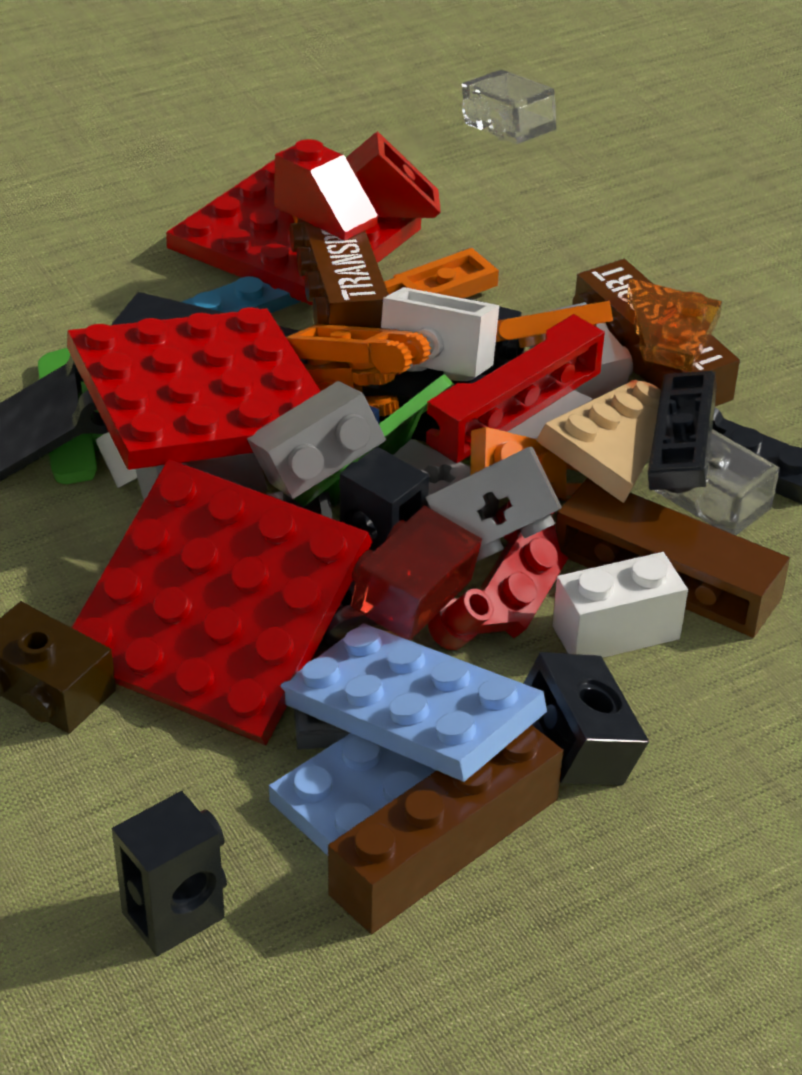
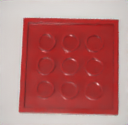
(252, 237)
(189, 383)
(220, 597)

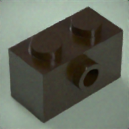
(52, 668)

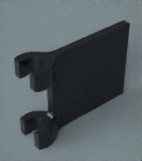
(45, 418)

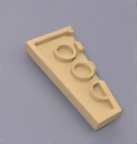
(608, 436)

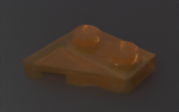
(672, 323)

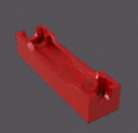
(518, 388)

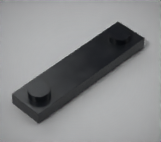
(683, 432)

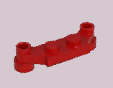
(509, 592)

